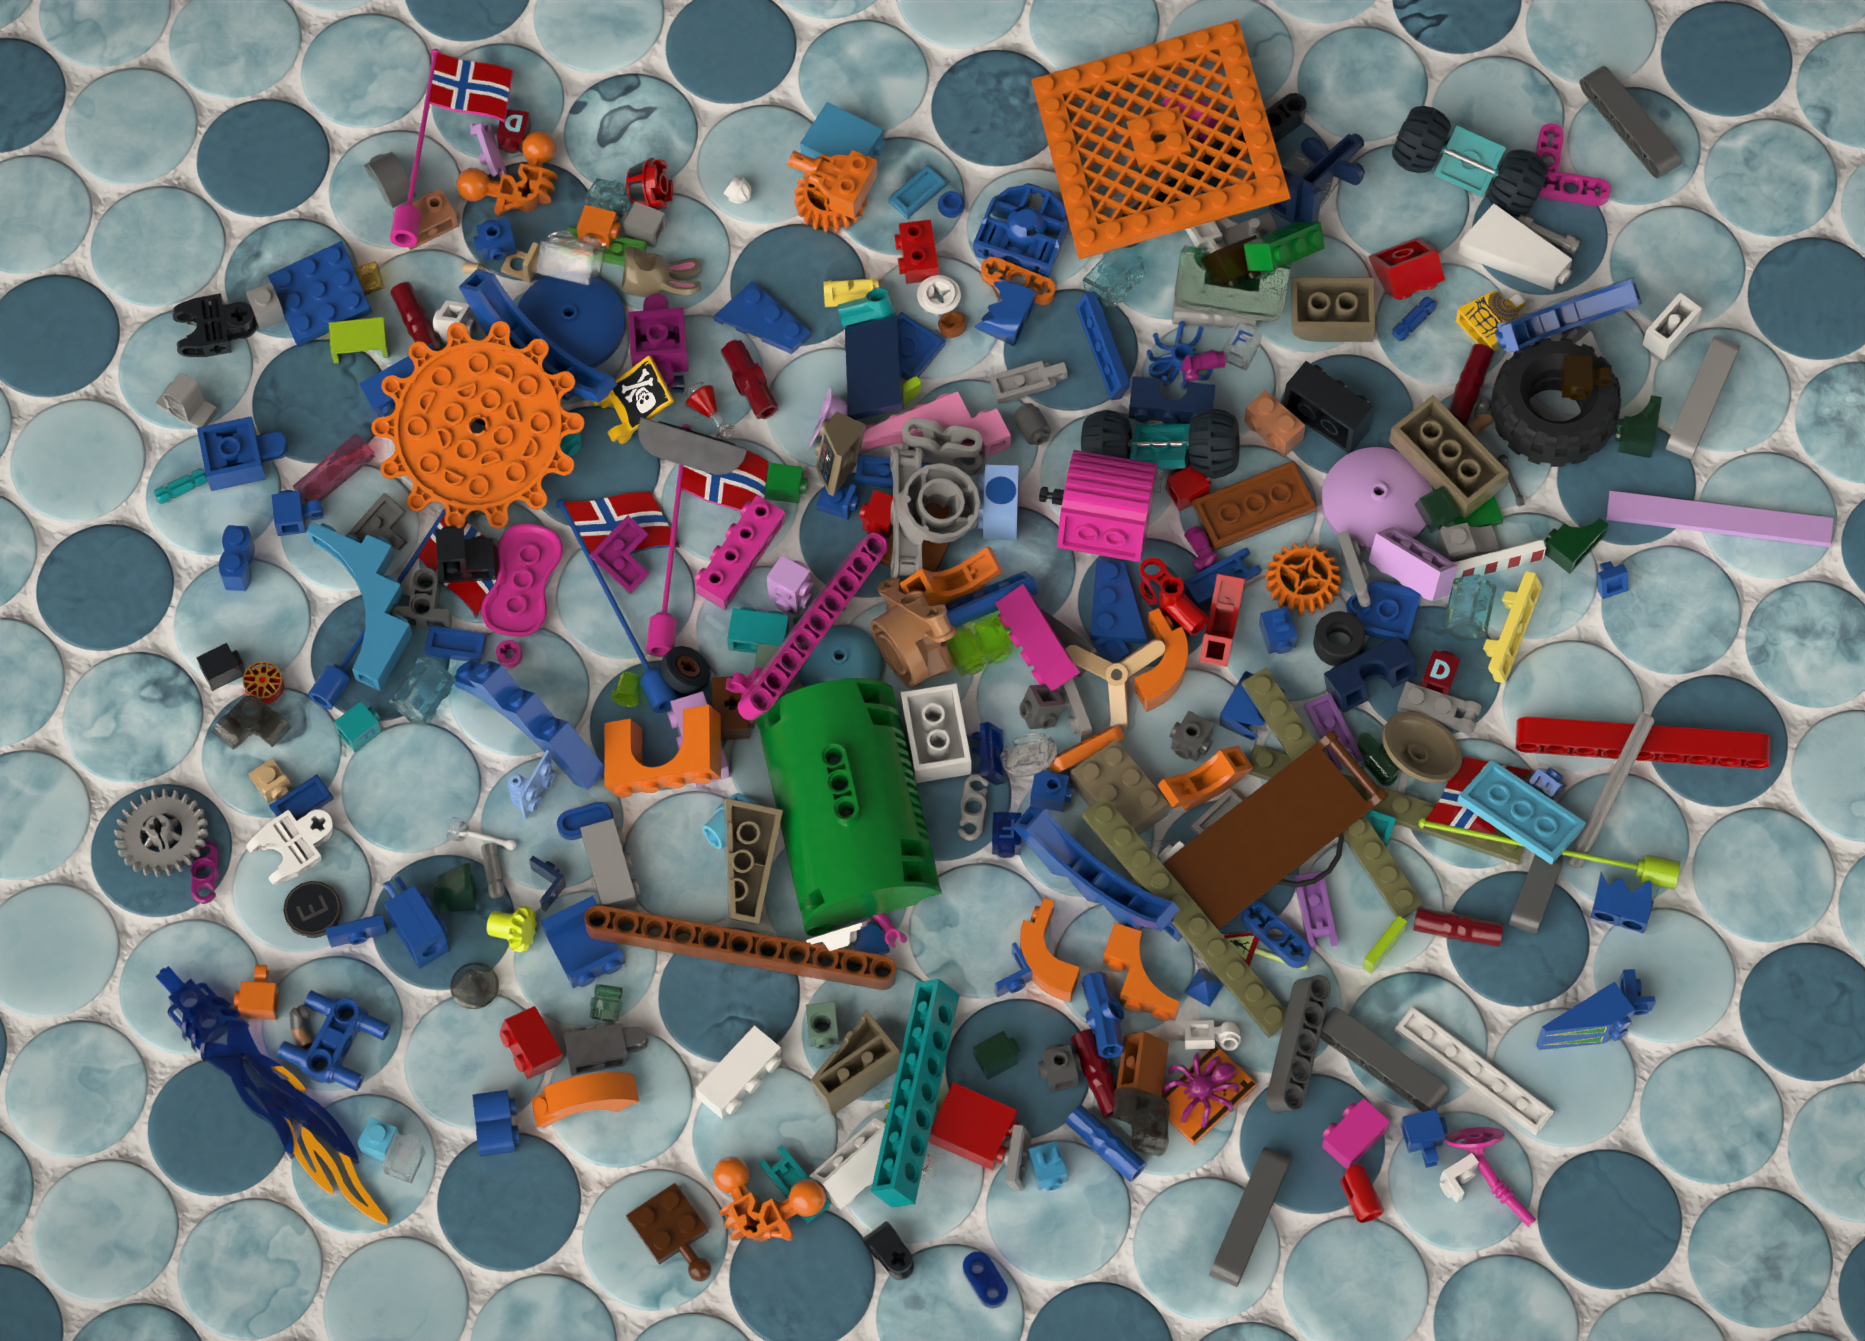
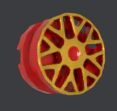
(263, 682)

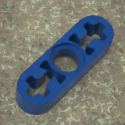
(1276, 946)

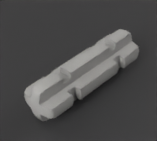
(493, 870)

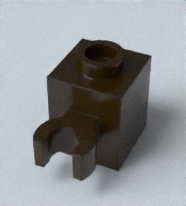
(1579, 377)

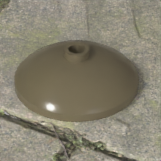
(1421, 747)

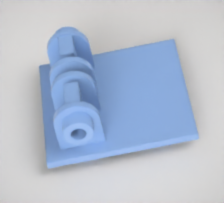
(526, 791)

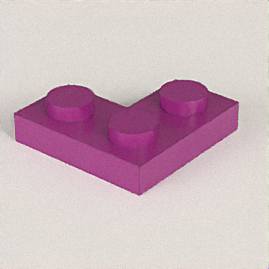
(615, 557)

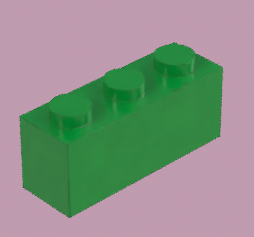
(1284, 246)

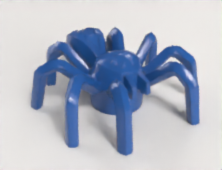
(1163, 365)

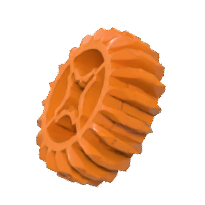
(808, 194)
(1322, 589)

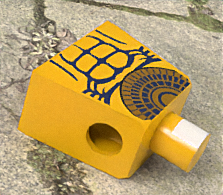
(1483, 314)

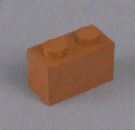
(1143, 1063)

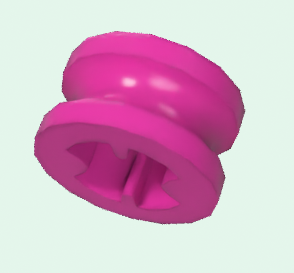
(511, 662)

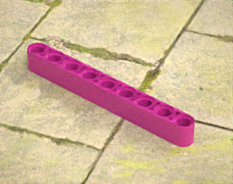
(805, 633)

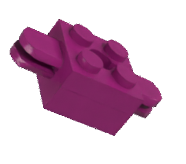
(660, 334)

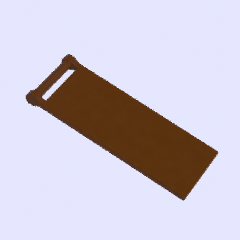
(1273, 832)

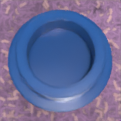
(951, 204)

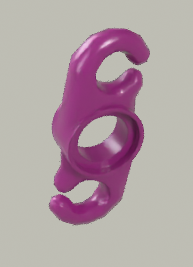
(200, 883)

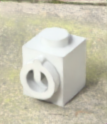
(451, 313)

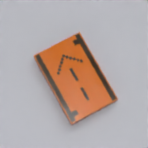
(1178, 1100)

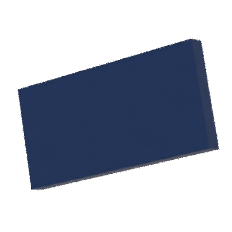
(874, 368)

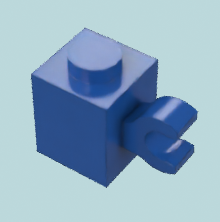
(1278, 630)

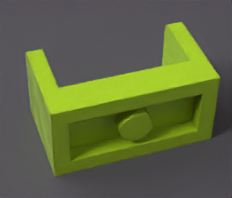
(358, 336)

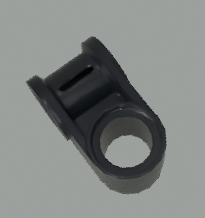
(887, 1248)

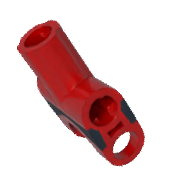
(1169, 597)

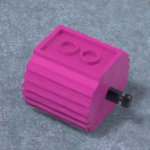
(1105, 505)

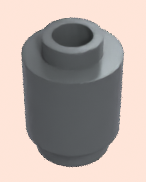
(1032, 424)

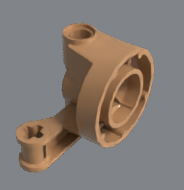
(912, 635)

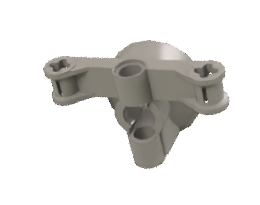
(914, 489)

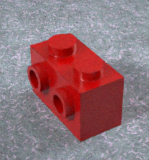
(917, 251)
(530, 1043)

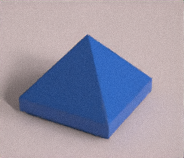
(1204, 987)

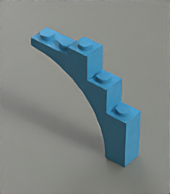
(367, 564)

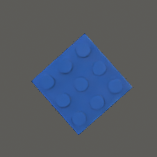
(319, 292)

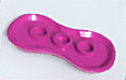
(517, 599)

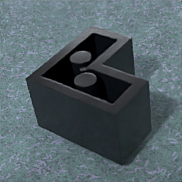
(463, 559)

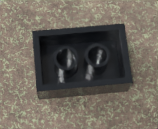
(1328, 406)

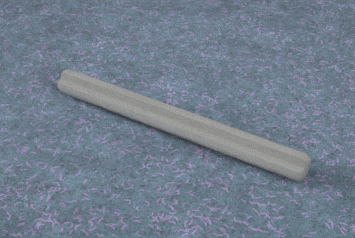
(1612, 788)

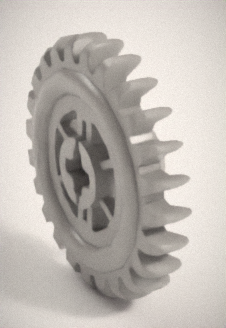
(146, 820)

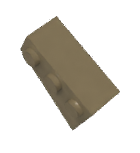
(856, 1066)

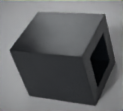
(220, 666)

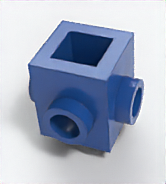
(495, 239)

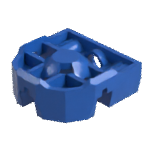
(1020, 217)

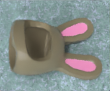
(651, 274)

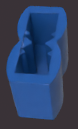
(236, 558)
(494, 1122)

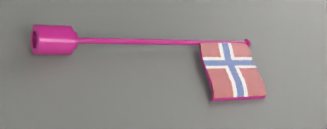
(460, 88)
(726, 490)

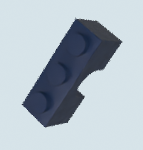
(1149, 404)
(1387, 661)

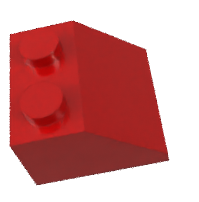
(1408, 268)

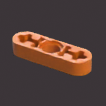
(1013, 270)
(1086, 748)

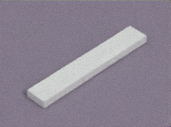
(1474, 1071)

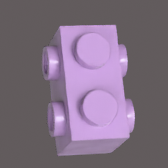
(790, 585)

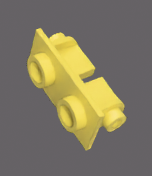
(847, 290)

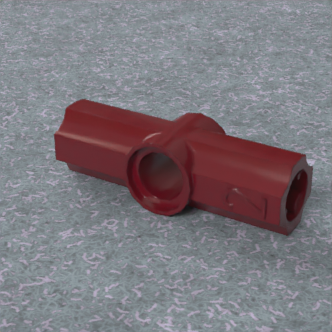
(749, 379)

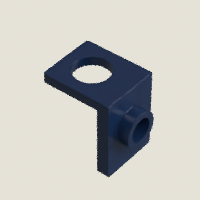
(552, 874)

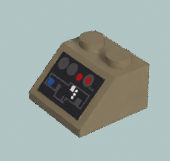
(838, 450)

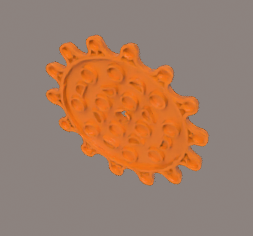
(468, 384)

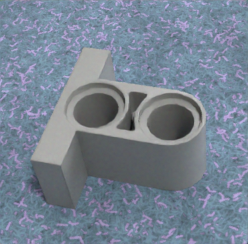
(186, 403)

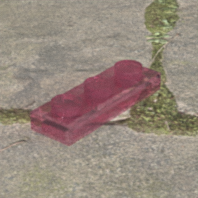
(334, 470)

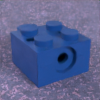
(236, 453)
(416, 923)

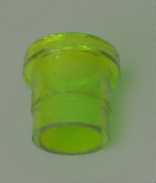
(627, 690)

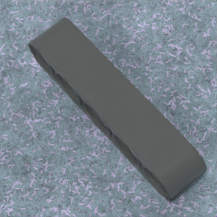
(1630, 122)
(1298, 1044)
(1382, 1061)
(1250, 1217)

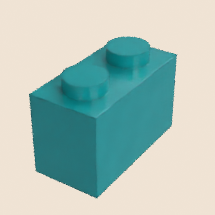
(754, 627)

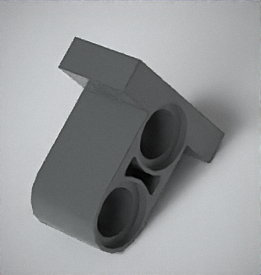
(424, 597)

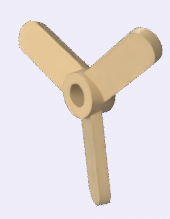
(1127, 667)

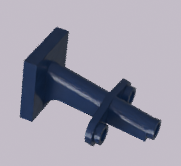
(1306, 190)

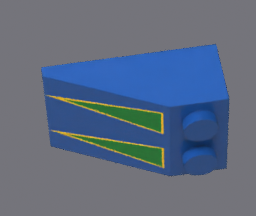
(1591, 1022)

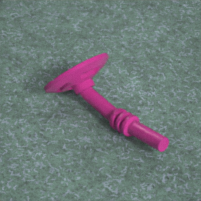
(1475, 1142)

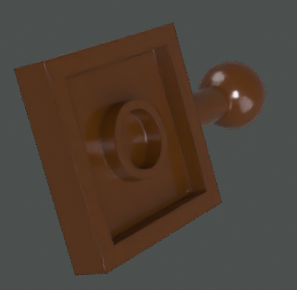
(669, 1226)

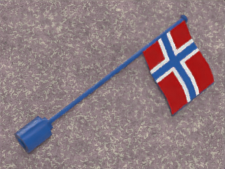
(591, 525)
(335, 679)

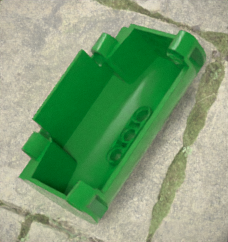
(882, 851)

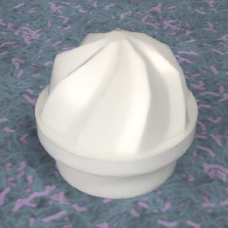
(738, 190)

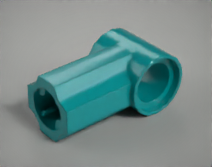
(874, 306)

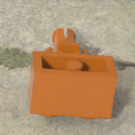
(840, 178)

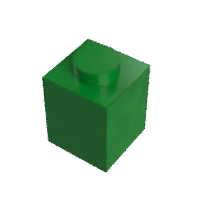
(785, 483)

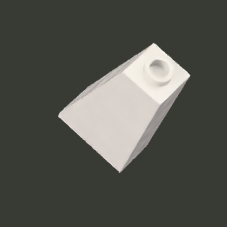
(1515, 249)

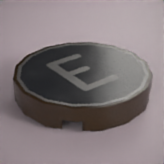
(312, 909)

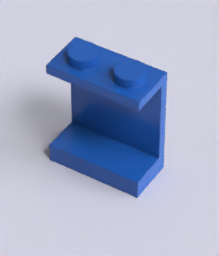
(577, 952)

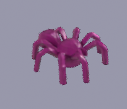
(1202, 1086)

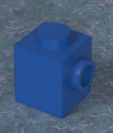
(1051, 791)

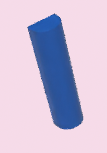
(983, 601)

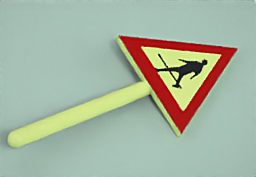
(1245, 946)

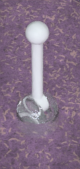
(460, 830)

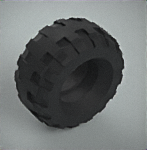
(1540, 439)

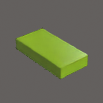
(1384, 944)

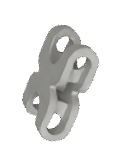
(943, 444)

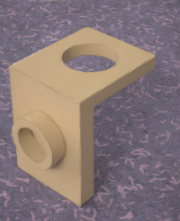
(529, 264)

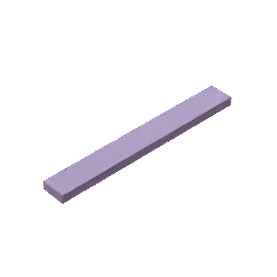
(1719, 518)

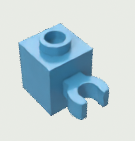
(1048, 1166)

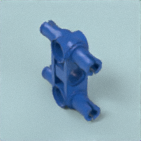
(334, 1040)

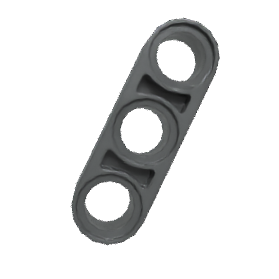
(1535, 895)

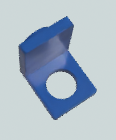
(1017, 980)

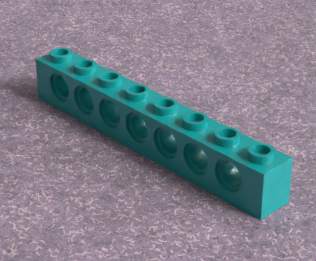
(915, 1093)

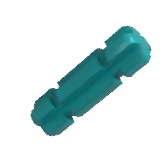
(180, 486)

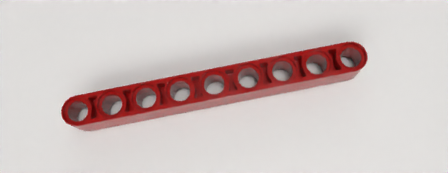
(1661, 744)

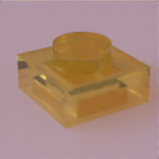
(370, 277)

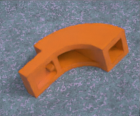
(1207, 780)

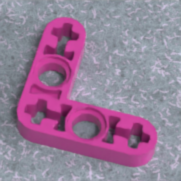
(1554, 176)

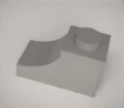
(1465, 542)

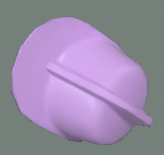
(829, 407)

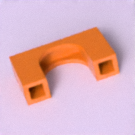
(695, 762)

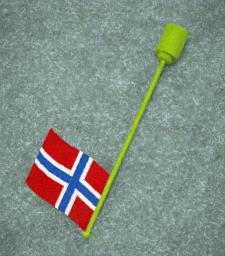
(1456, 818)

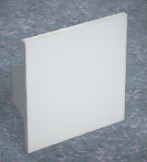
(839, 937)

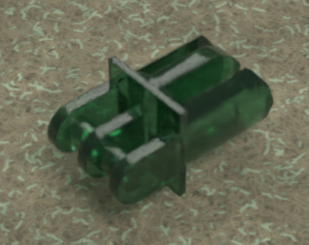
(1377, 760)

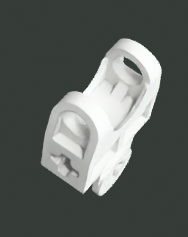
(303, 836)

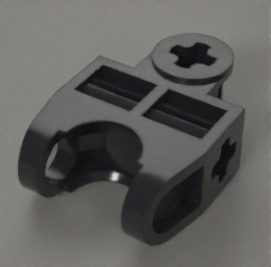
(224, 318)

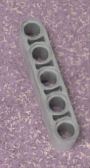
(1702, 397)

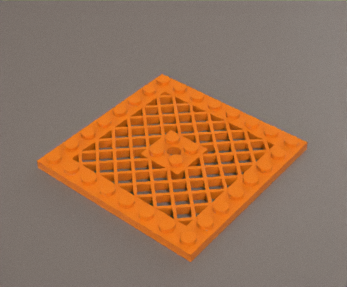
(1192, 209)

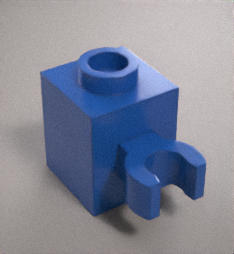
(291, 512)
(1424, 1133)

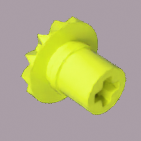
(515, 927)

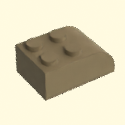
(1333, 309)

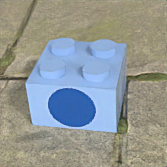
(998, 502)

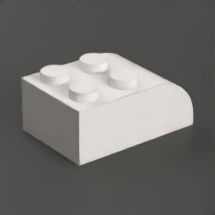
(936, 733)

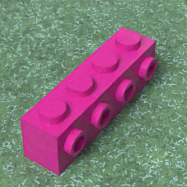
(739, 552)
(1037, 638)

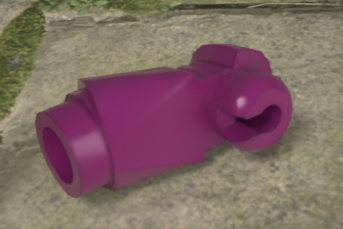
(1205, 361)
(1200, 544)

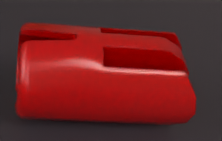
(1361, 1194)

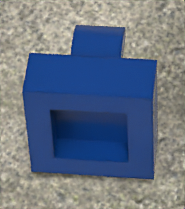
(1612, 580)

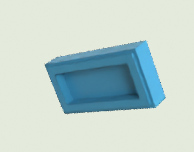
(917, 191)

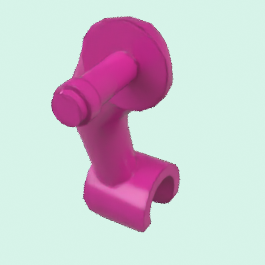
(891, 932)

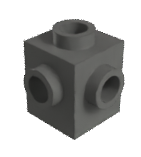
(1041, 707)
(1192, 736)
(1059, 1067)

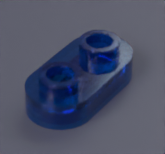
(985, 1281)

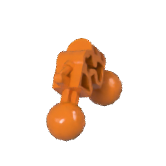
(538, 149)
(732, 1177)

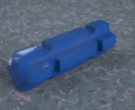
(1414, 318)

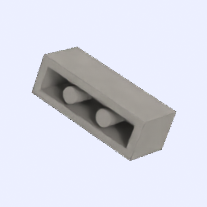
(610, 865)

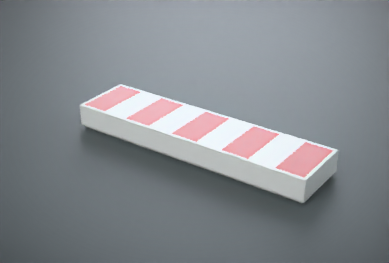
(1501, 559)

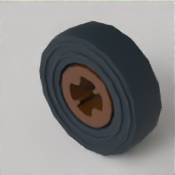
(680, 680)

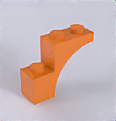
(1138, 991)

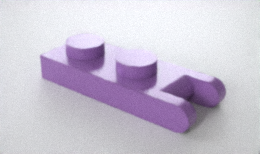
(1327, 717)
(1315, 910)

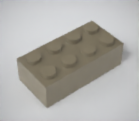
(1449, 456)

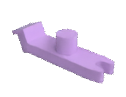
(491, 154)

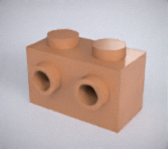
(436, 216)
(1274, 423)

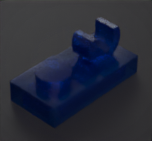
(990, 752)

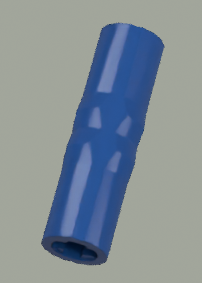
(1106, 1143)

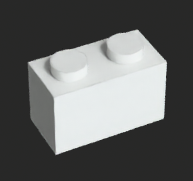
(1672, 326)

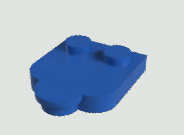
(1390, 611)

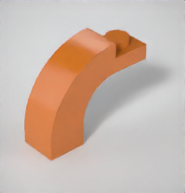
(954, 582)
(1165, 679)
(1048, 972)
(583, 1093)

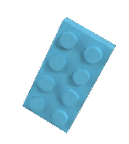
(1521, 812)

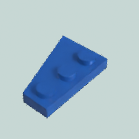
(761, 316)
(1114, 605)

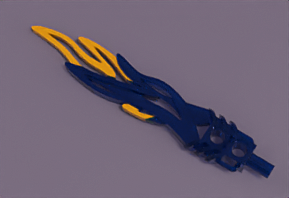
(290, 1090)

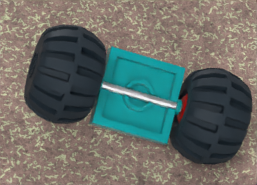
(1469, 160)
(1209, 438)

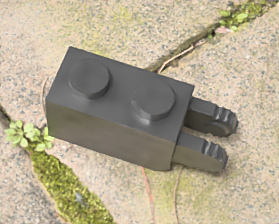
(602, 1046)

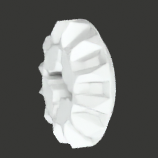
(943, 285)

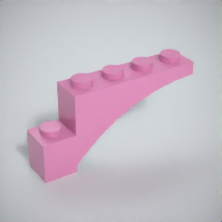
(947, 411)

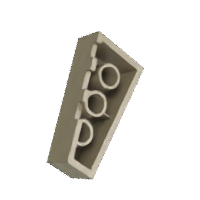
(749, 849)

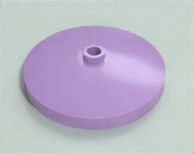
(1373, 493)

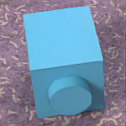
(376, 1138)

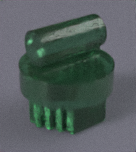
(606, 1003)

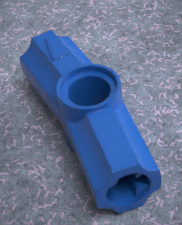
(1103, 1015)

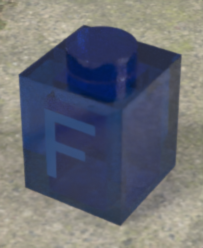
(1005, 840)

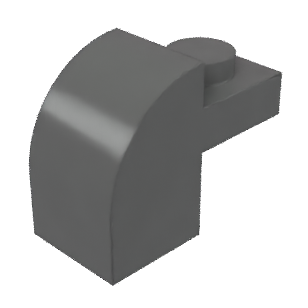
(390, 178)

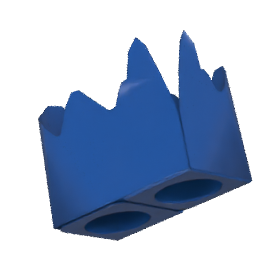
(1009, 316)
(1241, 712)
(1620, 906)

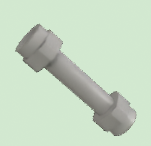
(1569, 244)

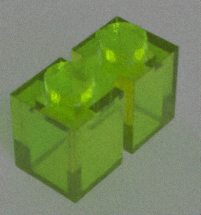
(990, 639)

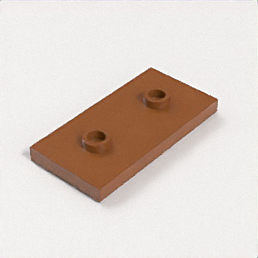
(1254, 505)

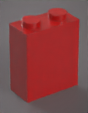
(973, 1126)

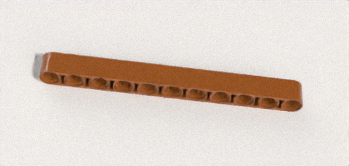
(728, 938)

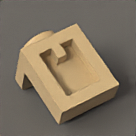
(270, 781)

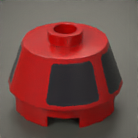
(649, 184)

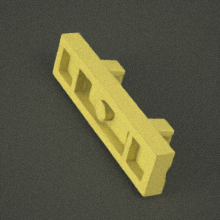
(1521, 609)

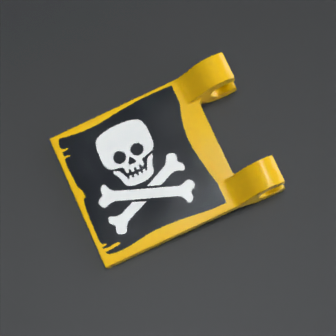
(637, 395)

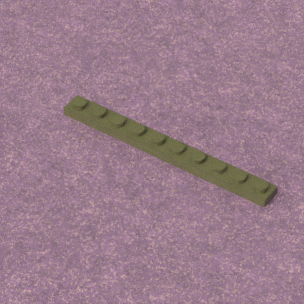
(1404, 808)
(1361, 835)
(1190, 919)

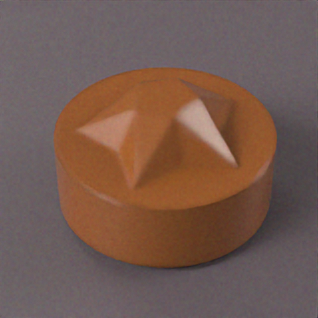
(952, 324)

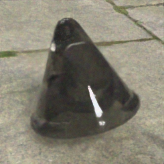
(474, 985)

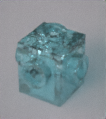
(608, 196)

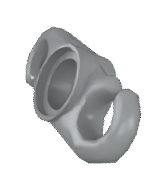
(977, 818)

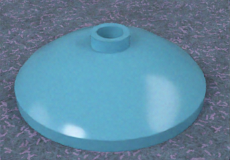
(860, 658)

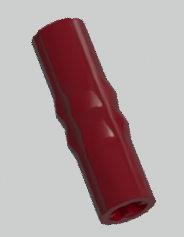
(414, 315)
(1470, 382)
(1458, 926)
(1095, 1070)

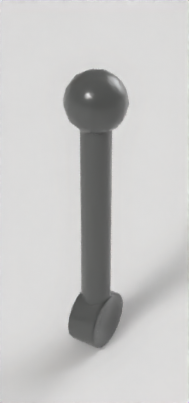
(1503, 459)

